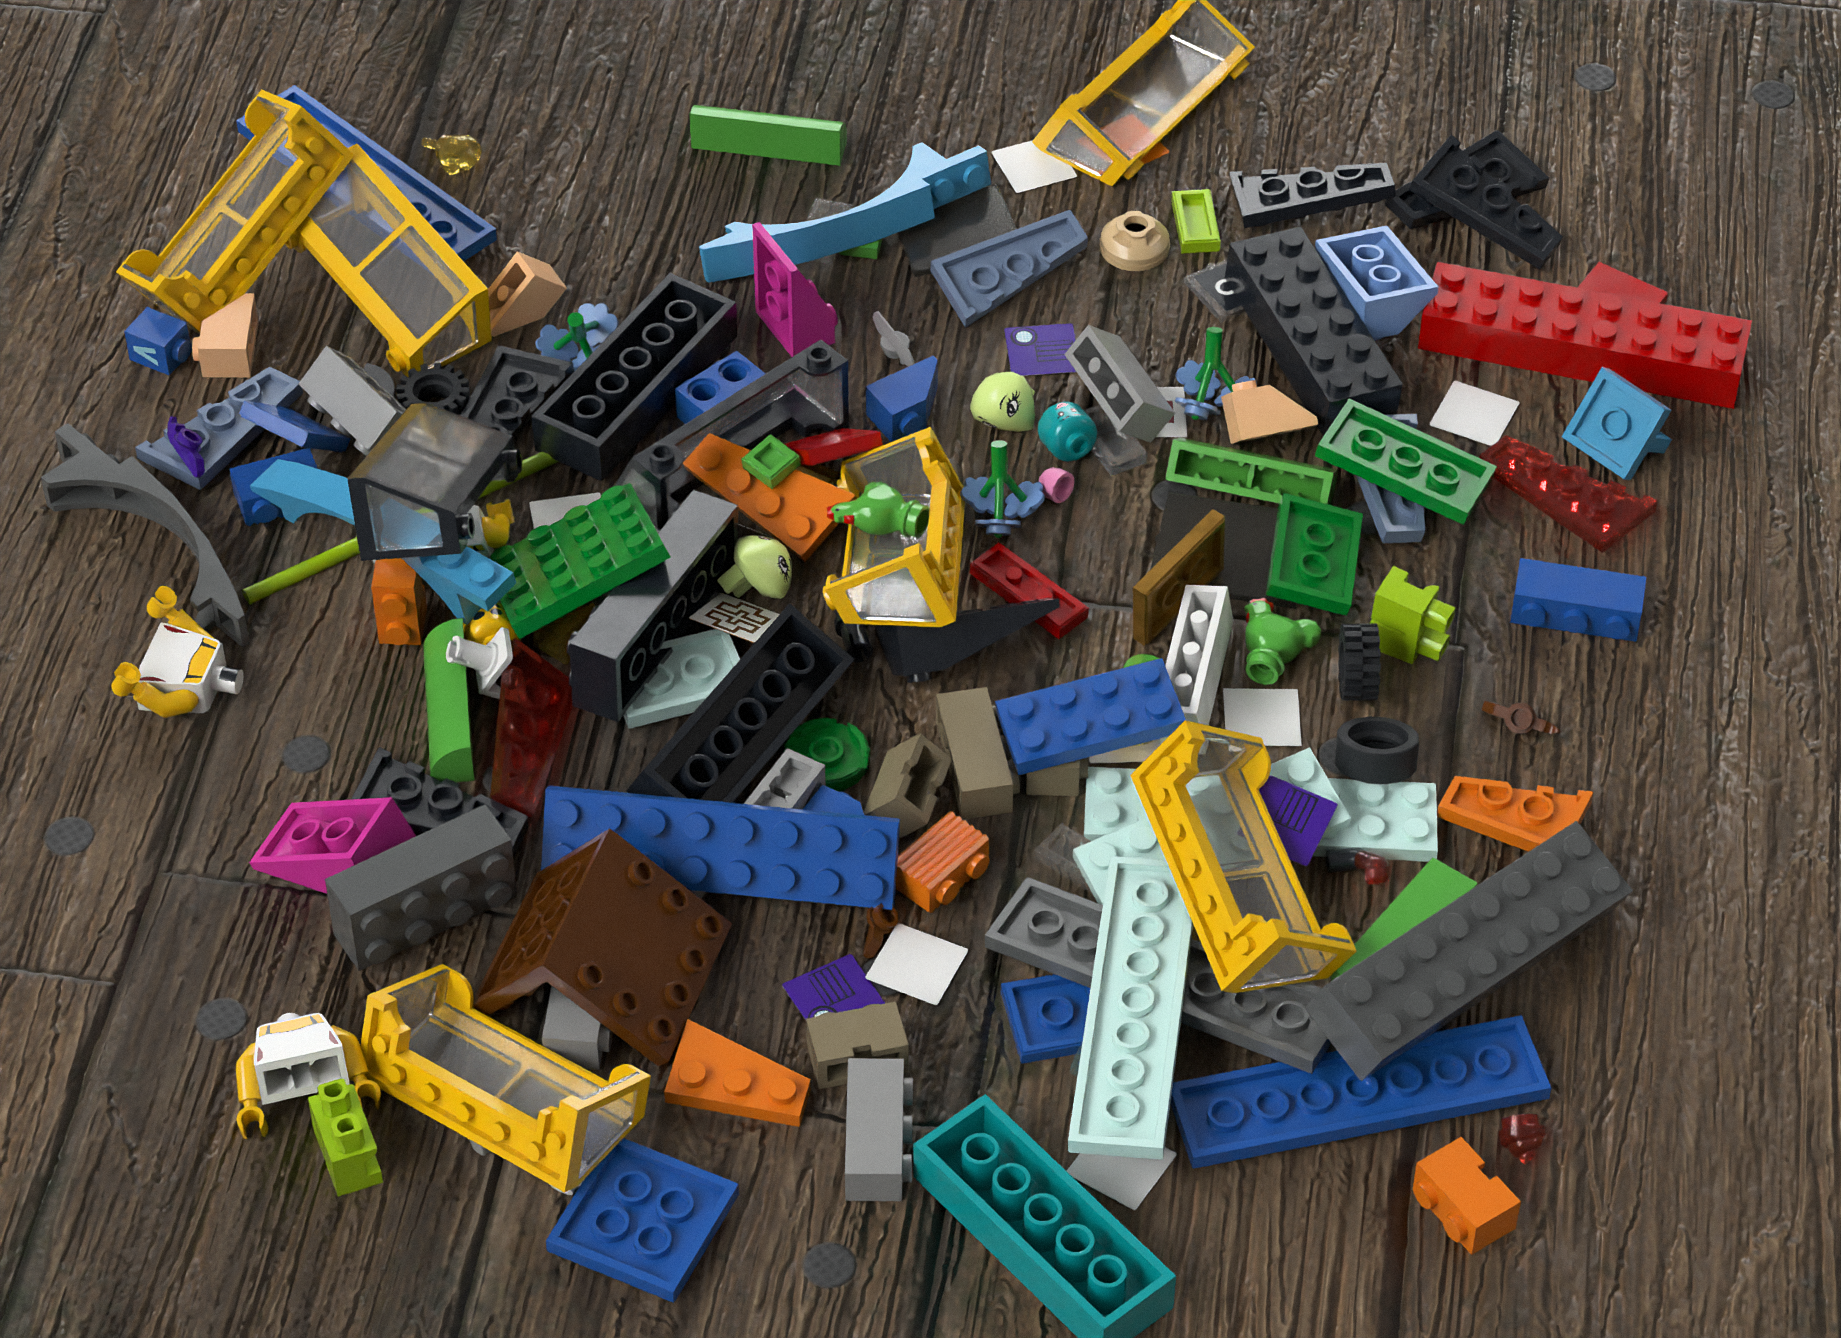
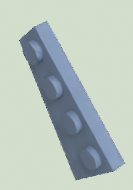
(1001, 267)

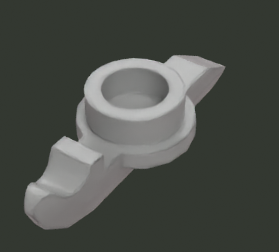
(893, 343)

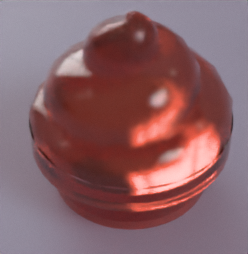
(1522, 1135)

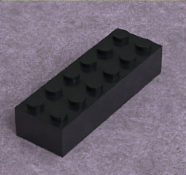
(1310, 326)
(634, 376)
(624, 635)
(747, 714)

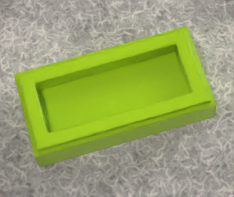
(1195, 221)

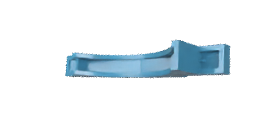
(908, 202)
(461, 580)

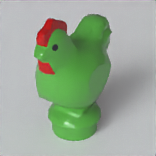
(882, 512)
(1274, 640)

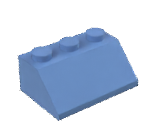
(1378, 278)

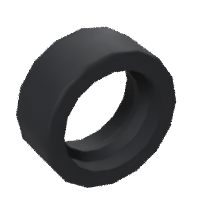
(1377, 750)

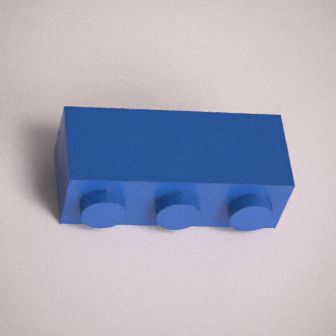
(1578, 599)

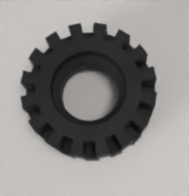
(435, 383)
(1359, 662)

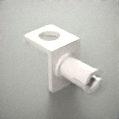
(487, 659)

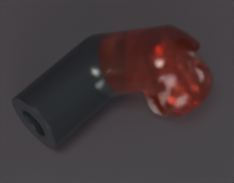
(1358, 859)

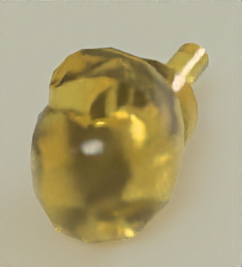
(455, 152)

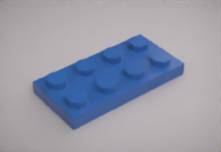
(1090, 716)

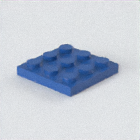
(643, 1219)

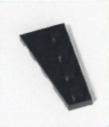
(1502, 163)
(1312, 191)
(1473, 197)
(514, 388)
(428, 801)

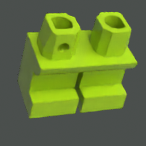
(1411, 619)
(344, 1137)

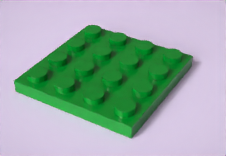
(578, 558)

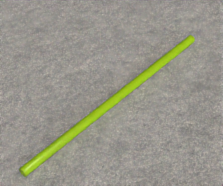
(350, 548)

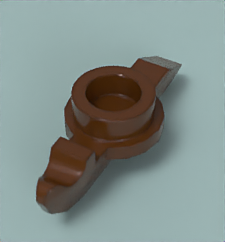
(1520, 718)
(880, 923)

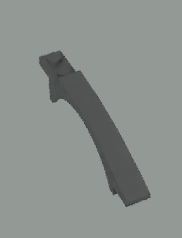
(102, 482)

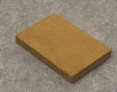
(1191, 562)

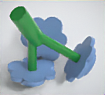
(587, 327)
(1200, 379)
(988, 495)

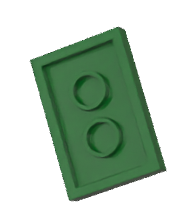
(1314, 554)

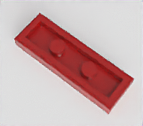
(1021, 582)

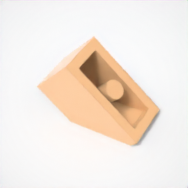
(522, 293)
(228, 340)
(1262, 412)

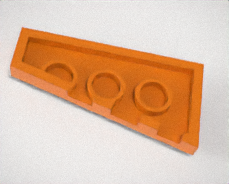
(789, 512)

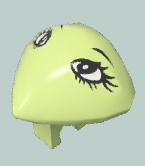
(1004, 402)
(760, 564)

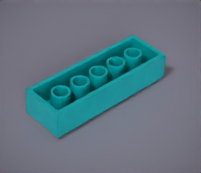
(1043, 1224)

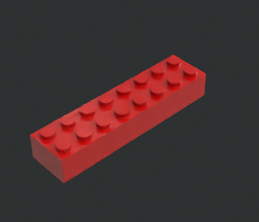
(1581, 330)

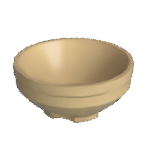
(1134, 249)

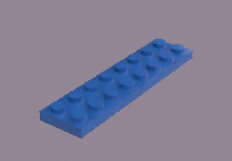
(453, 221)
(736, 844)
(1288, 1108)

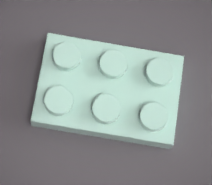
(685, 678)

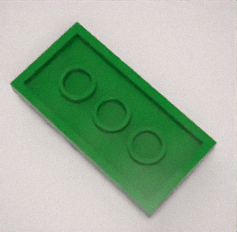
(1405, 461)

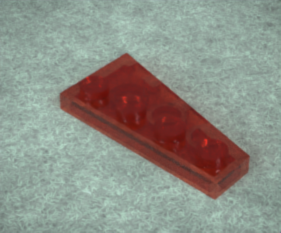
(1565, 493)
(529, 728)

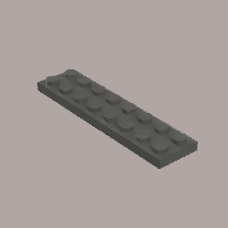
(1061, 937)

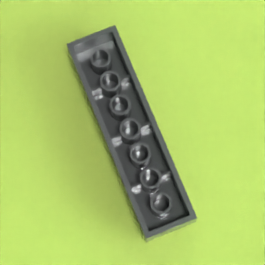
(1467, 950)

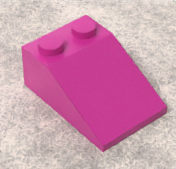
(788, 300)
(329, 837)

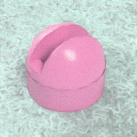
(1057, 484)

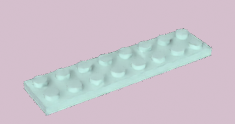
(1385, 818)
(1132, 1014)

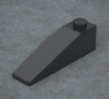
(920, 650)

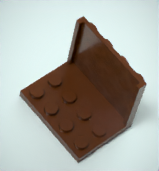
(612, 941)

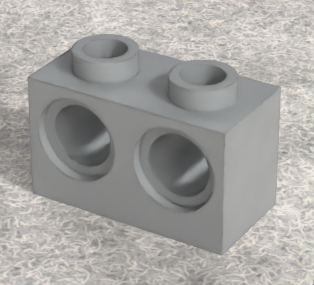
(789, 782)

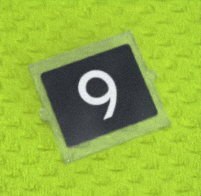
(1215, 292)

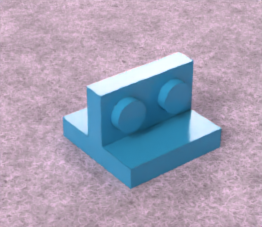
(1618, 424)

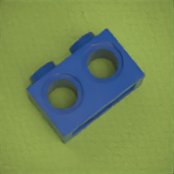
(714, 385)

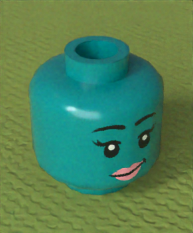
(1067, 431)

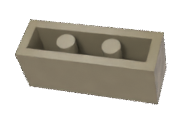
(979, 754)

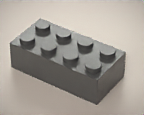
(421, 887)

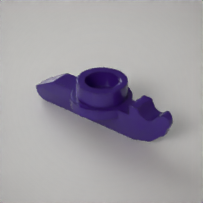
(187, 445)

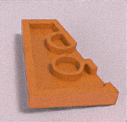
(1511, 814)
(734, 1080)

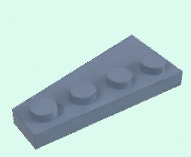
(222, 427)
(1394, 515)

